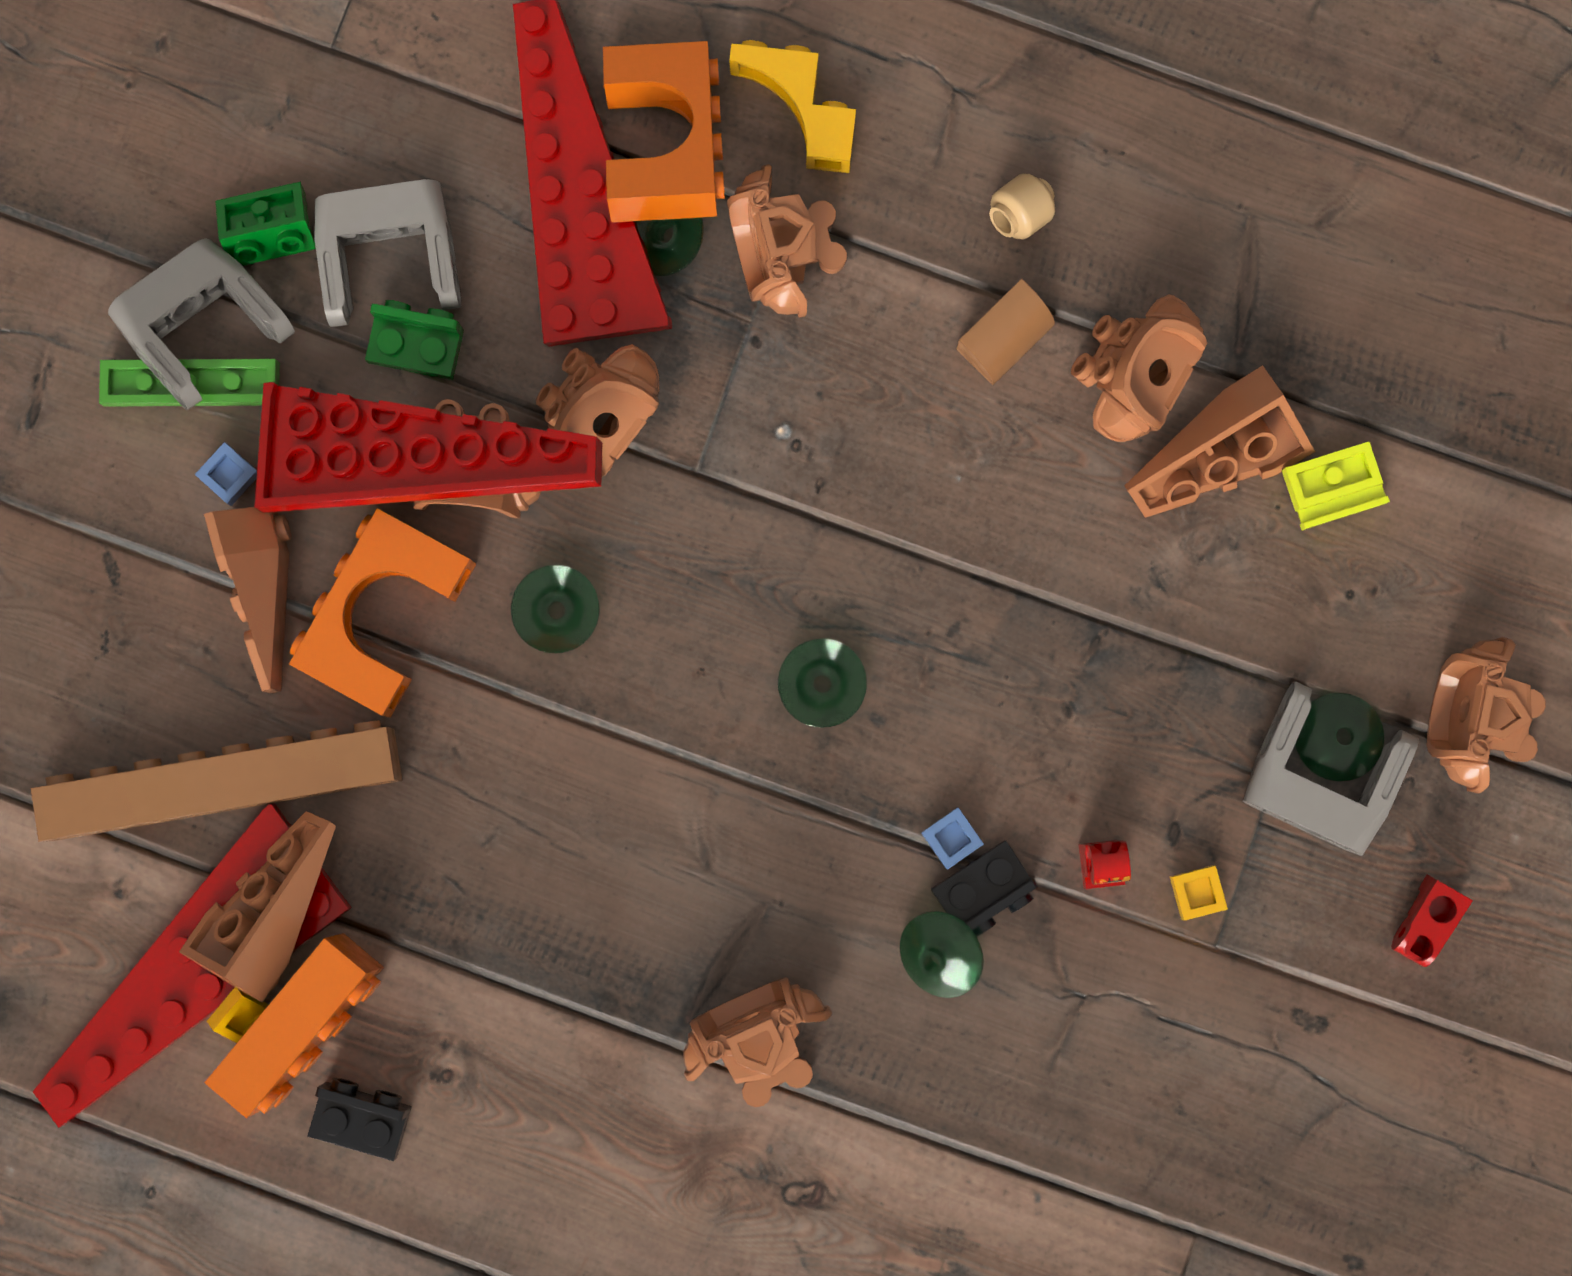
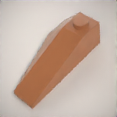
(1233, 438)
(256, 558)
(258, 927)

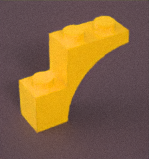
(793, 77)

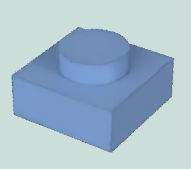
(227, 474)
(952, 838)

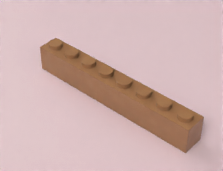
(217, 783)

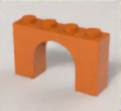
(685, 179)
(330, 647)

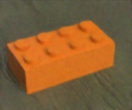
(294, 1025)

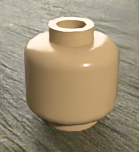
(1022, 206)

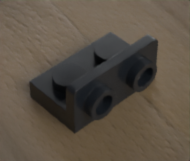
(986, 888)
(359, 1119)

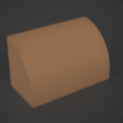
(1006, 332)

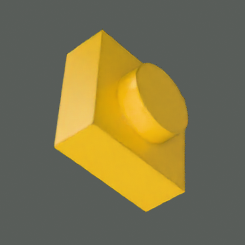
(1198, 892)
(236, 1015)

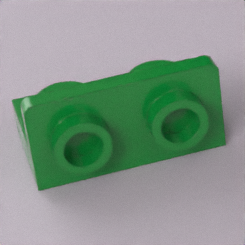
(265, 224)
(414, 340)

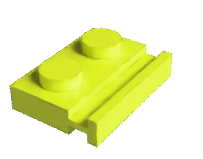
(1335, 485)

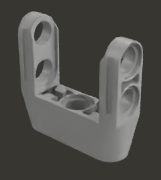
(380, 215)
(179, 292)
(1312, 806)

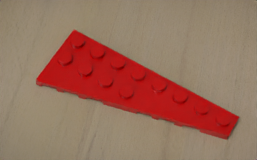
(588, 269)
(365, 452)
(167, 990)

